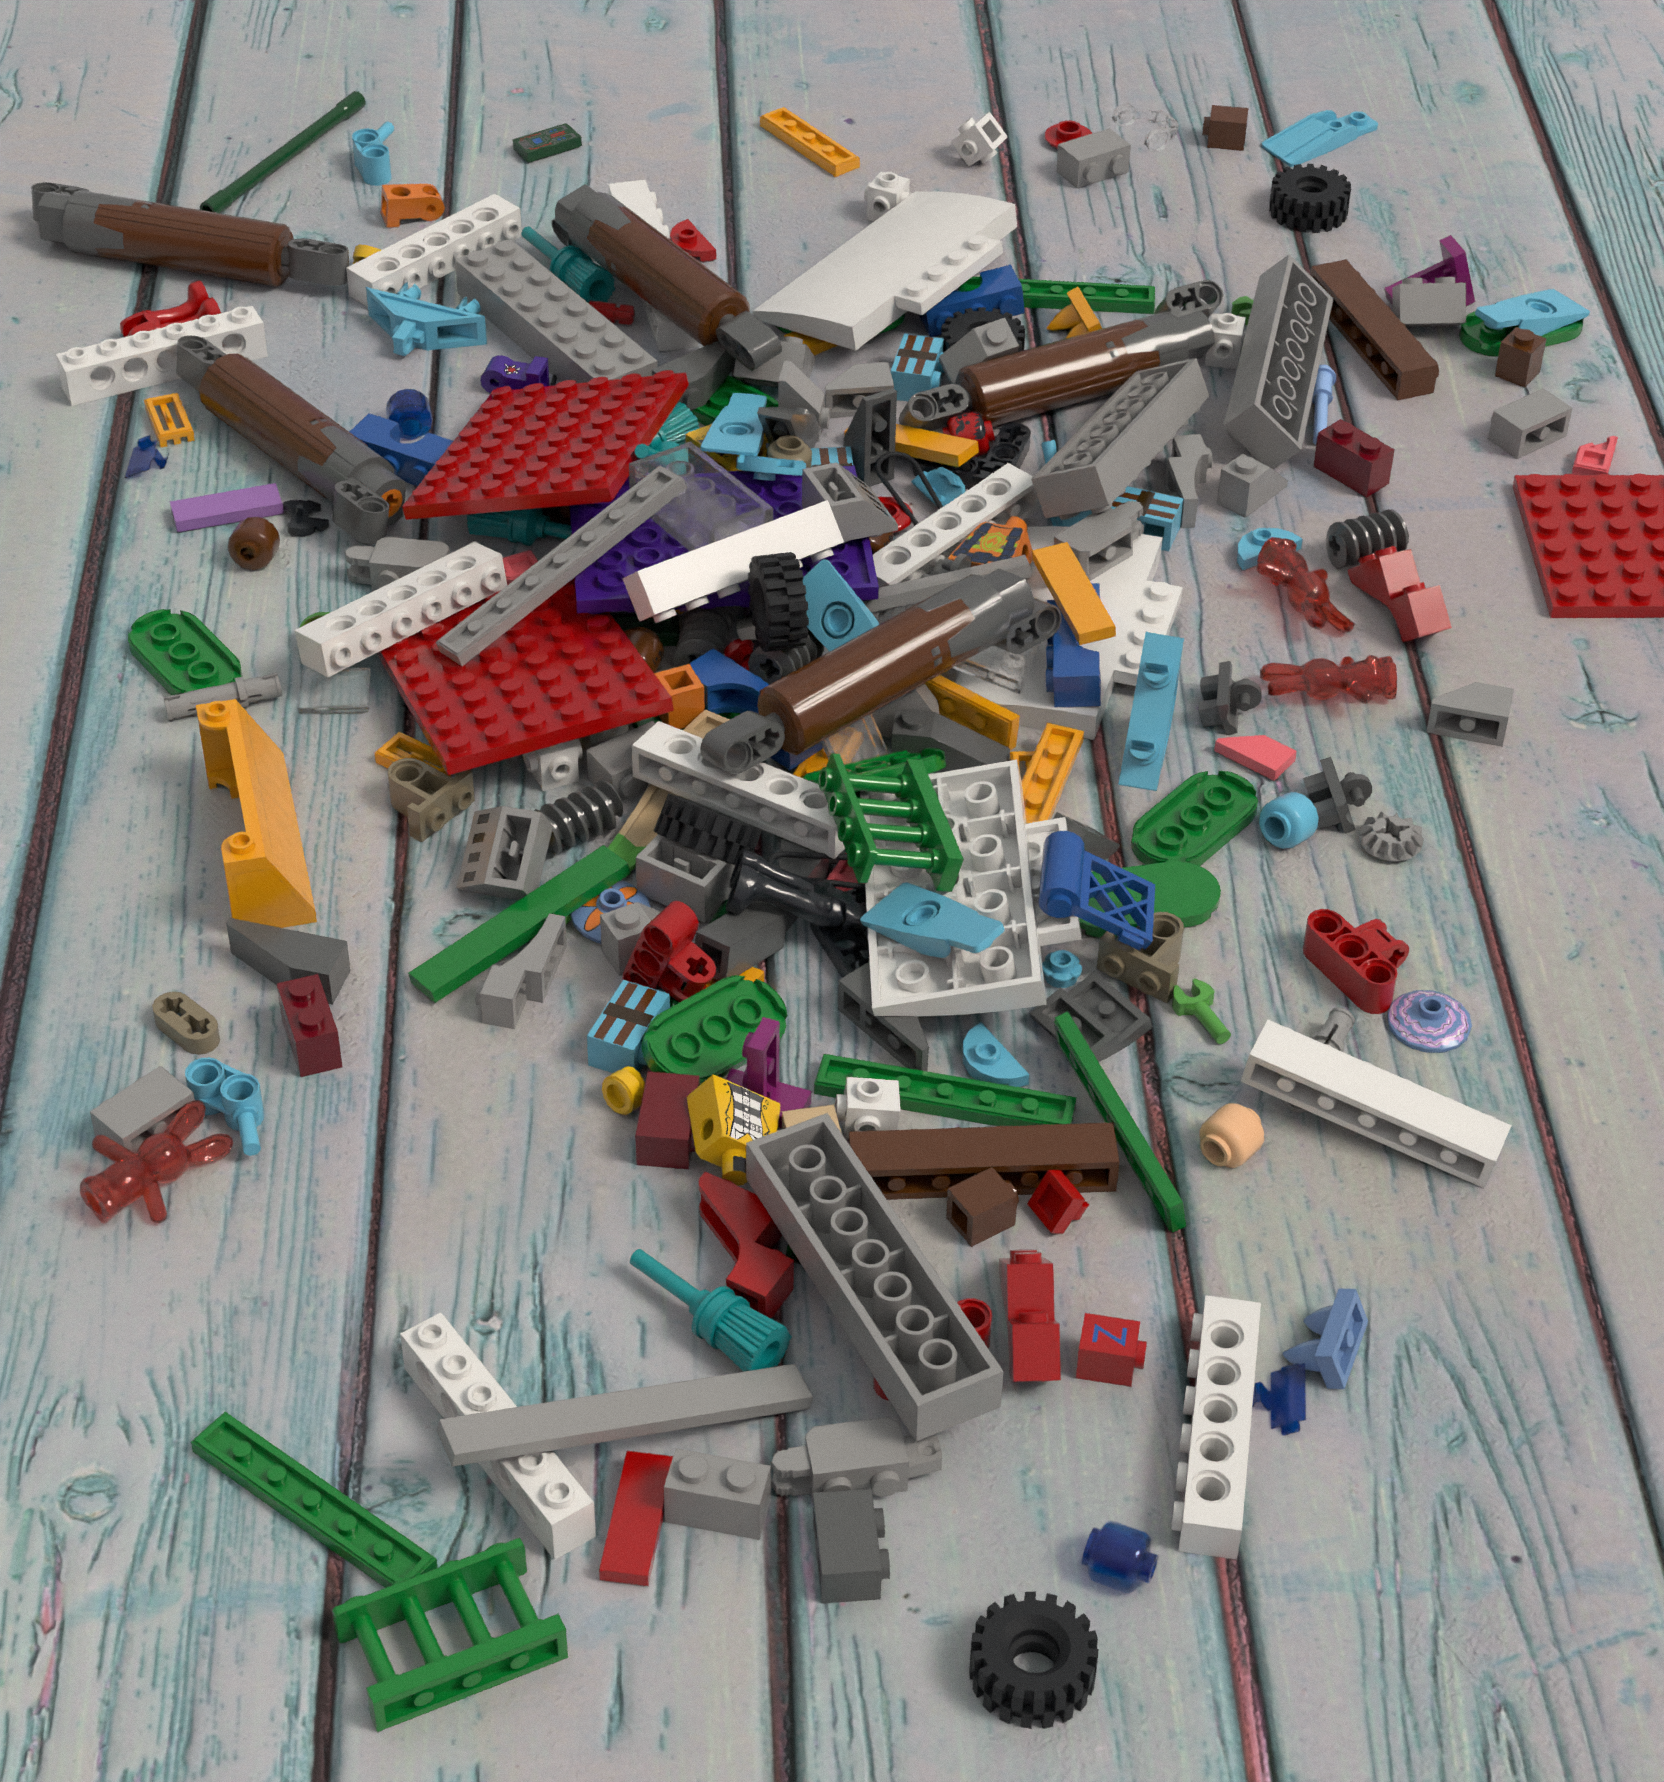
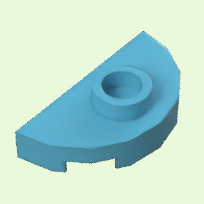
(767, 468)
(944, 483)
(1252, 542)
(989, 1060)

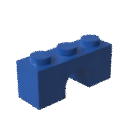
(998, 290)
(409, 460)

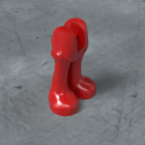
(196, 306)

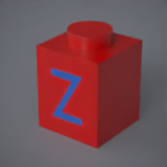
(1110, 1350)

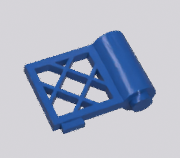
(1069, 885)

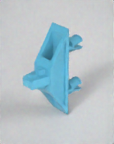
(423, 323)
(1151, 711)

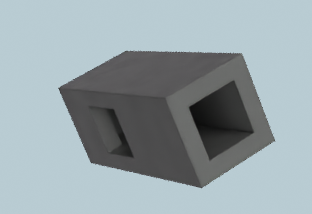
(744, 939)

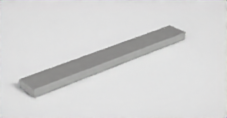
(560, 565)
(917, 590)
(622, 1414)

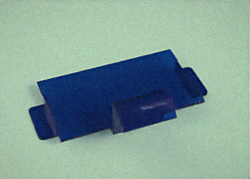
(143, 456)
(1285, 1399)

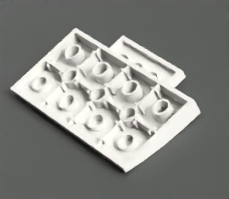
(893, 267)
(1134, 606)
(996, 880)

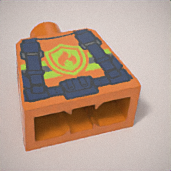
(996, 542)

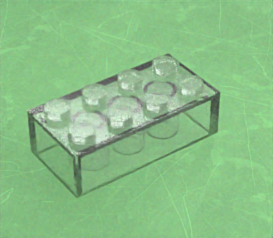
(710, 506)

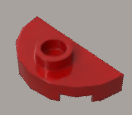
(692, 241)

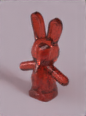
(1305, 588)
(1324, 679)
(159, 1159)

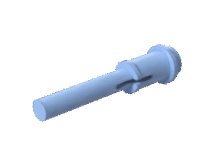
(1322, 398)

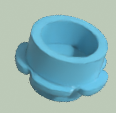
(1061, 969)

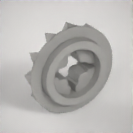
(1385, 846)

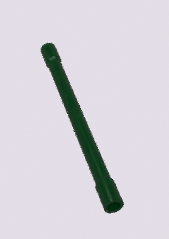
(343, 110)

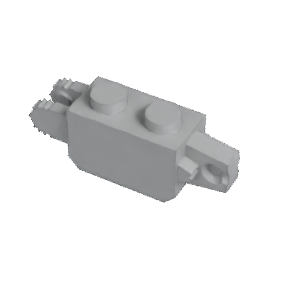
(1104, 537)
(391, 559)
(854, 1458)

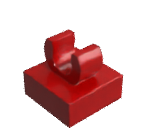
(1057, 1202)

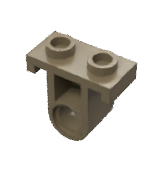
(428, 795)
(1148, 969)

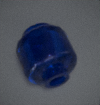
(411, 412)
(1119, 1557)

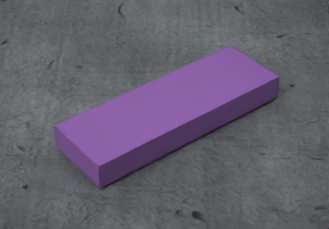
(226, 507)

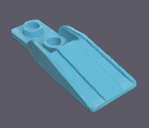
(1317, 136)
(1534, 311)
(737, 427)
(834, 608)
(931, 922)

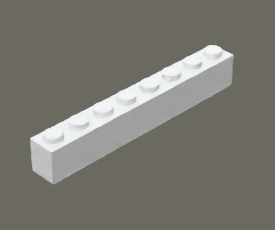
(644, 203)

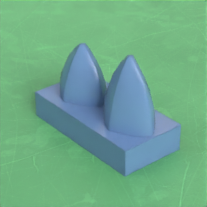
(1341, 1335)

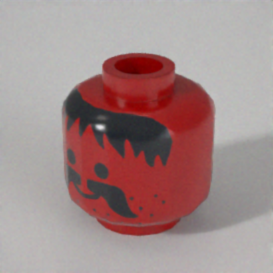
(971, 427)

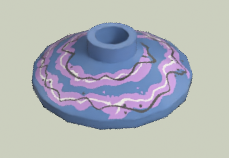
(1429, 1021)

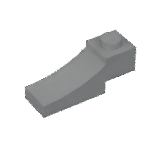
(1185, 471)
(523, 977)

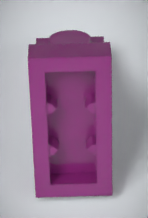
(1453, 265)
(763, 1069)

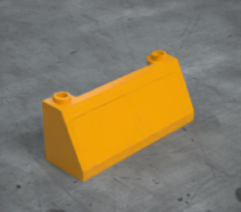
(267, 862)

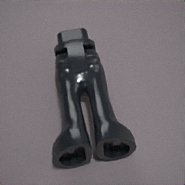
(811, 900)

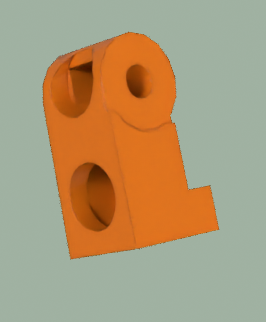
(410, 202)

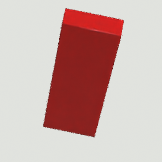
(636, 1519)

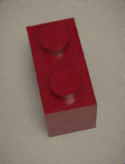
(1353, 458)
(309, 1025)
(664, 1121)

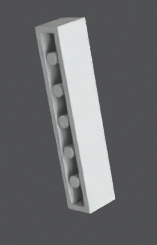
(726, 562)
(1375, 1103)

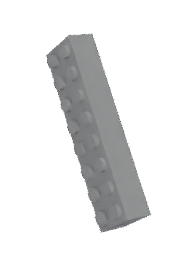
(547, 316)
(1279, 363)
(1120, 440)
(874, 1277)

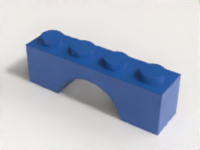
(1075, 669)
(736, 690)

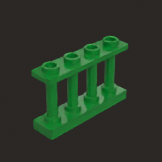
(917, 805)
(464, 1673)

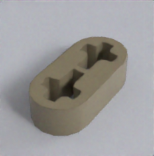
(180, 1028)

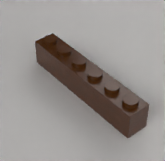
(1376, 332)
(932, 1160)

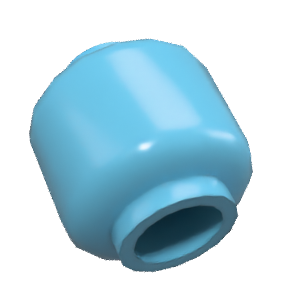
(1288, 820)

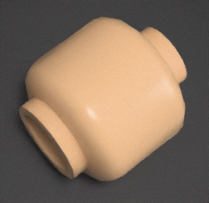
(1231, 1135)

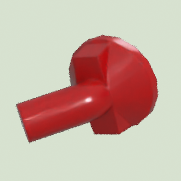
(740, 651)

